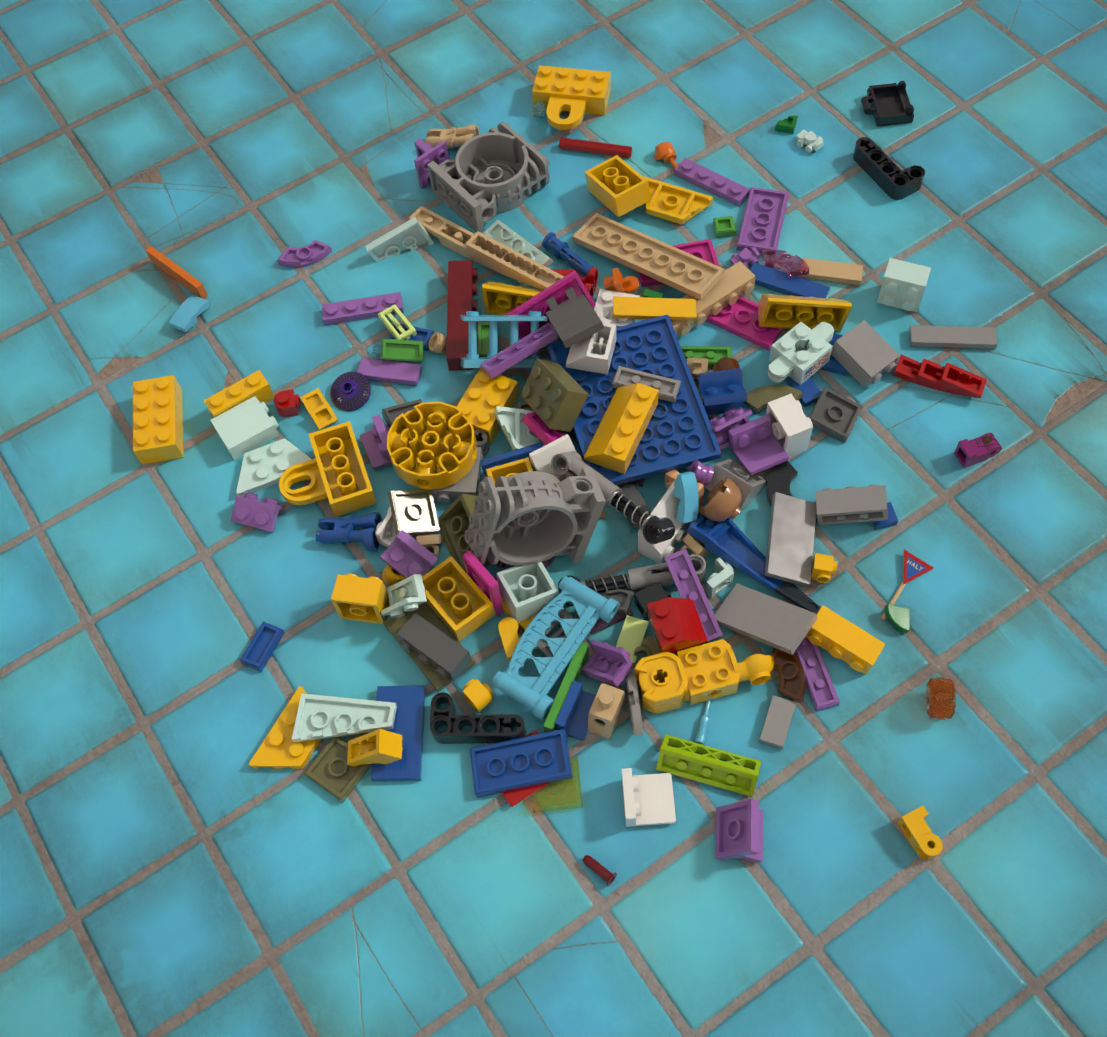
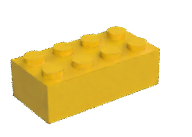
(157, 420)

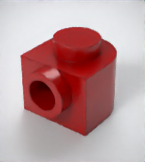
(287, 403)

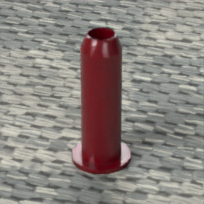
(599, 869)

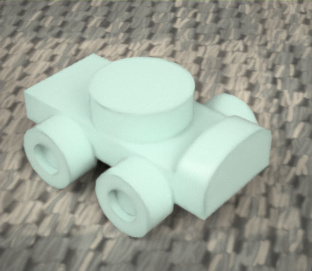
(809, 138)

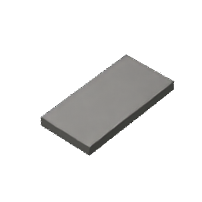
(791, 539)
(765, 618)

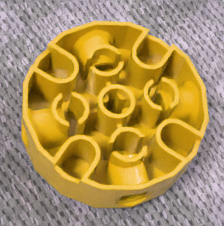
(432, 445)

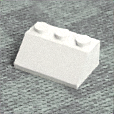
(665, 508)

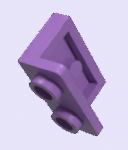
(256, 512)
(608, 663)

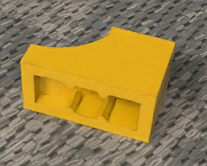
(375, 748)

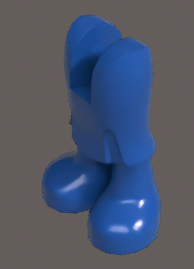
(344, 530)

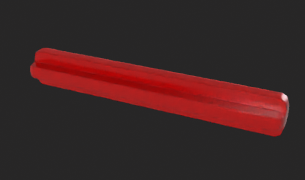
(595, 147)

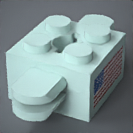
(800, 352)

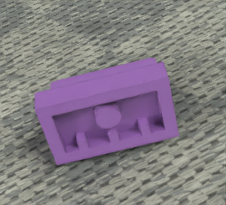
(756, 445)

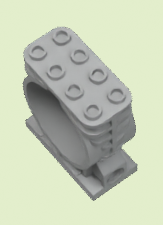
(492, 162)
(534, 517)

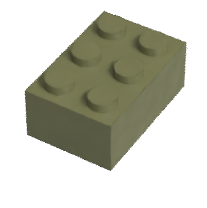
(554, 395)

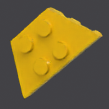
(675, 202)
(278, 748)

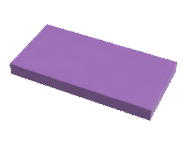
(762, 219)

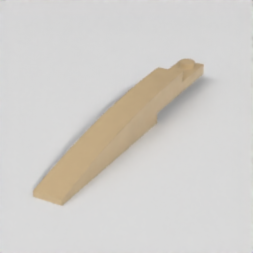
(486, 251)

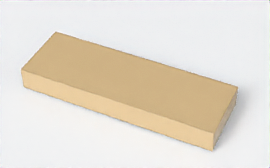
(834, 271)

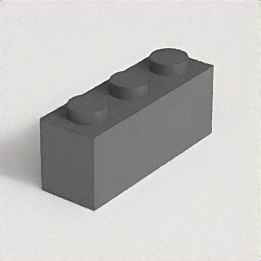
(433, 647)

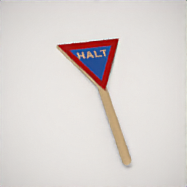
(912, 569)

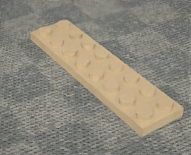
(649, 256)

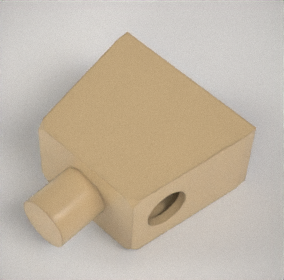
(606, 707)

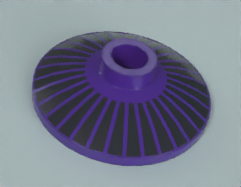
(356, 396)

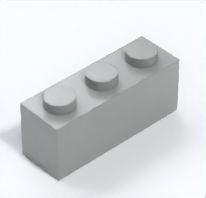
(852, 505)

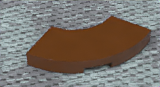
(791, 675)

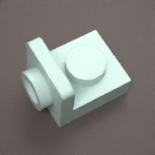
(720, 579)

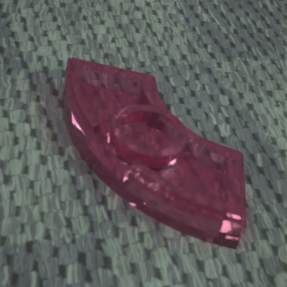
(789, 264)

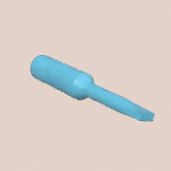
(703, 724)

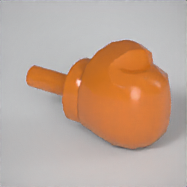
(666, 152)

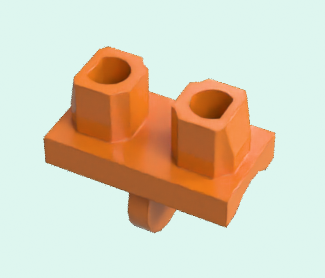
(619, 284)

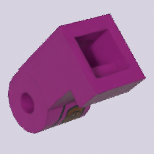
(977, 449)

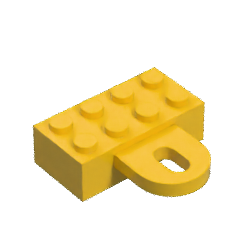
(571, 91)
(334, 473)

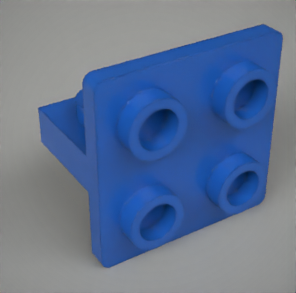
(722, 390)

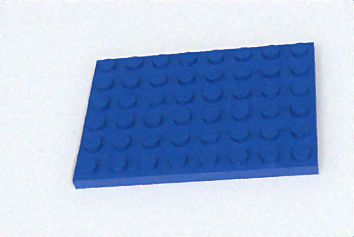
(676, 430)

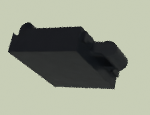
(888, 104)

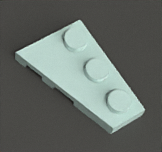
(404, 237)

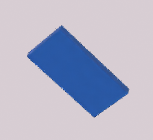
(409, 724)
(521, 763)

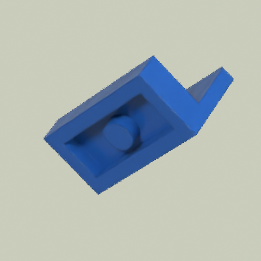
(575, 712)

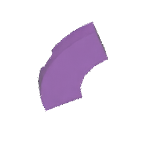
(305, 255)

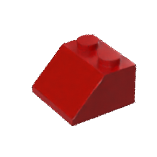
(676, 624)

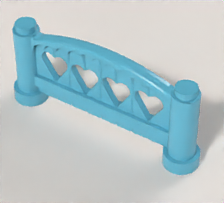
(533, 690)

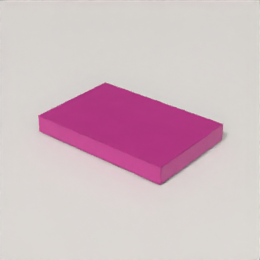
(484, 581)

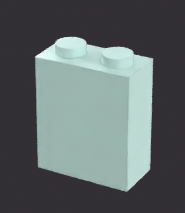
(245, 427)

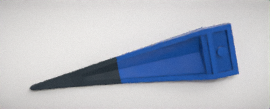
(734, 547)

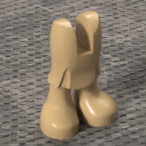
(453, 137)

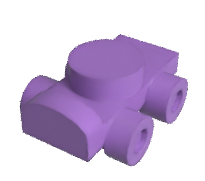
(746, 256)

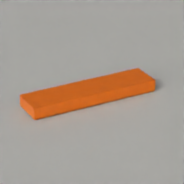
(176, 272)

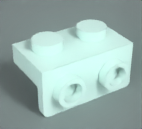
(405, 596)

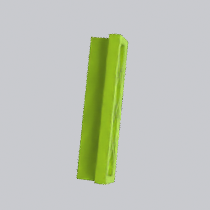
(707, 767)

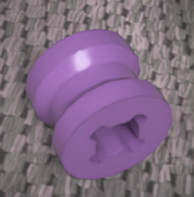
(703, 473)

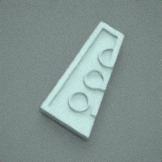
(506, 236)
(338, 716)

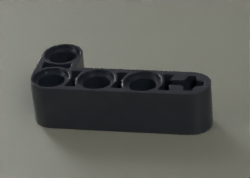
(885, 172)
(478, 723)

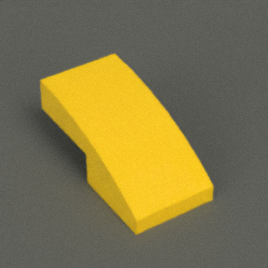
(318, 409)

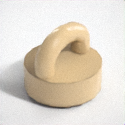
(437, 343)

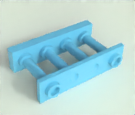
(473, 360)

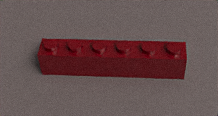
(460, 299)

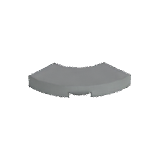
(634, 704)

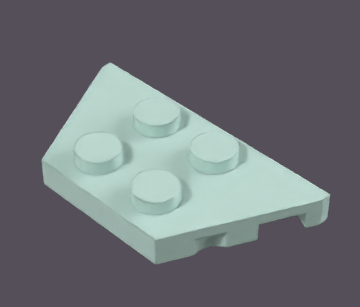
(514, 429)
(266, 464)

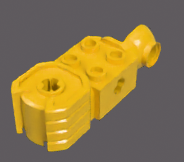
(696, 675)

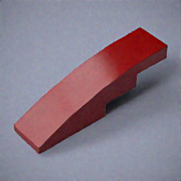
(945, 379)

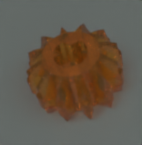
(940, 698)

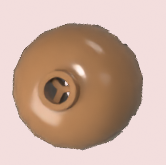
(722, 502)

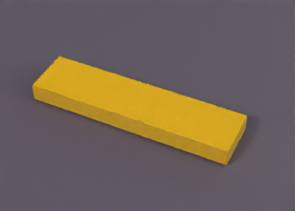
(654, 307)

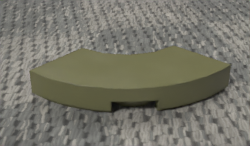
(759, 397)

